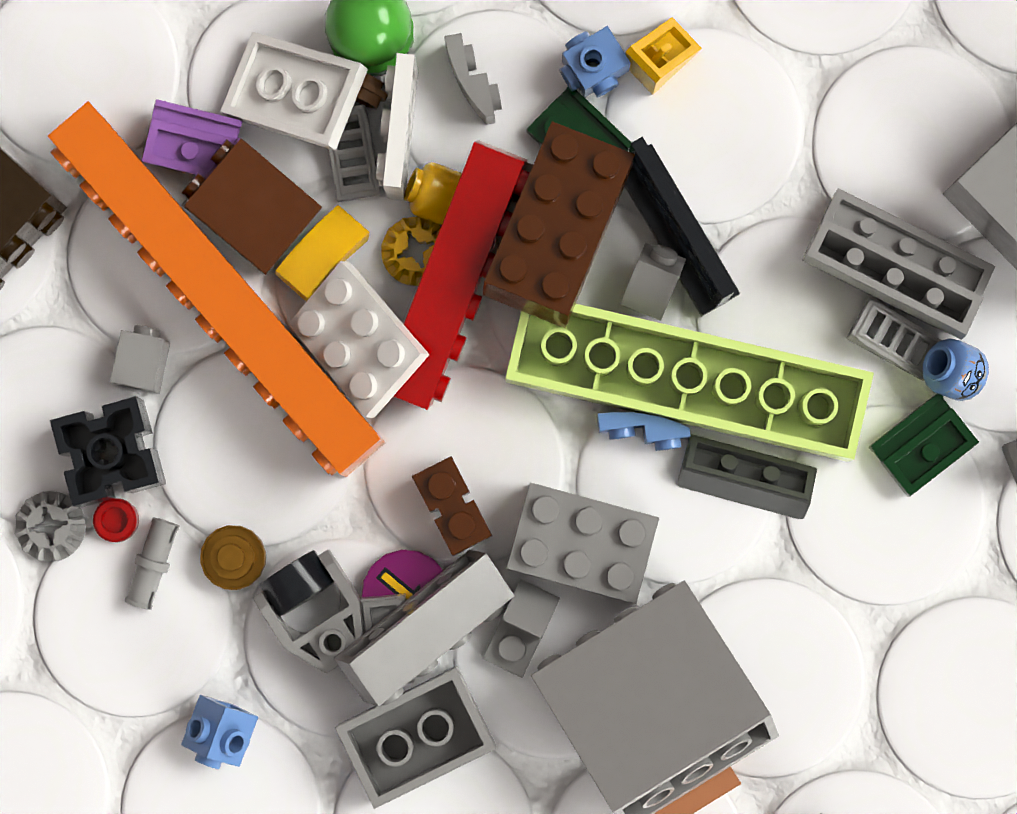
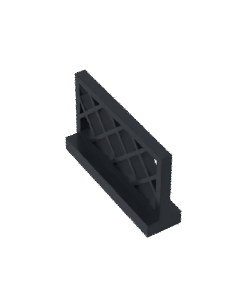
(678, 229)

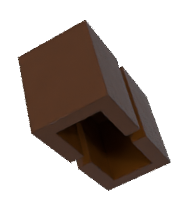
(444, 490)

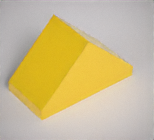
(661, 54)

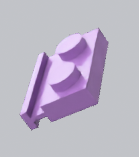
(186, 137)

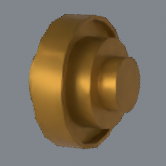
(233, 557)

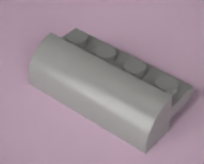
(899, 264)

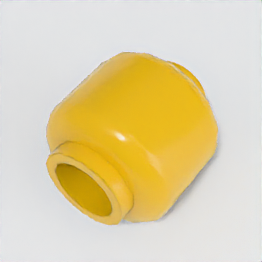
(431, 191)

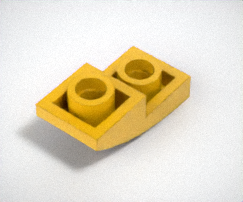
(321, 251)

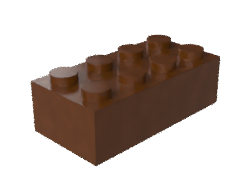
(558, 224)

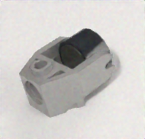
(297, 585)

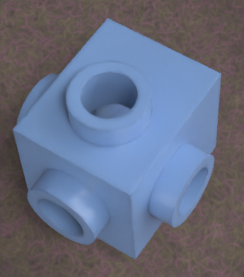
(597, 48)
(219, 732)

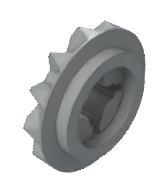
(65, 539)

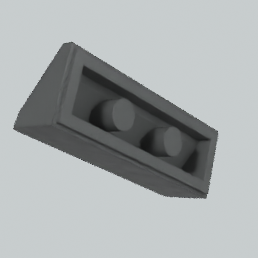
(747, 477)

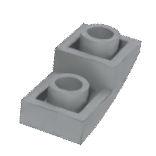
(476, 88)

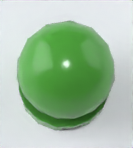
(369, 31)

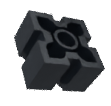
(86, 438)

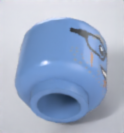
(955, 369)

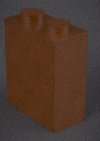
(250, 204)

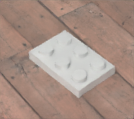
(294, 90)
(397, 126)
(358, 339)

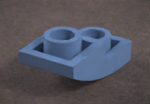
(658, 430)

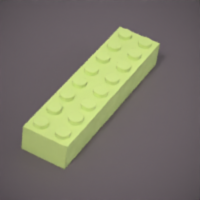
(694, 379)

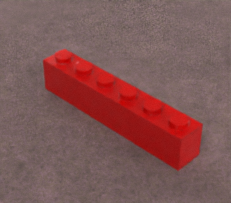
(458, 264)

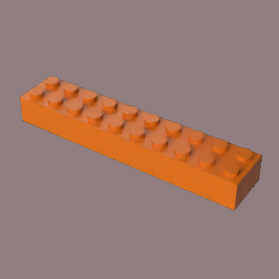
(210, 283)

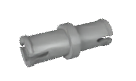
(152, 563)

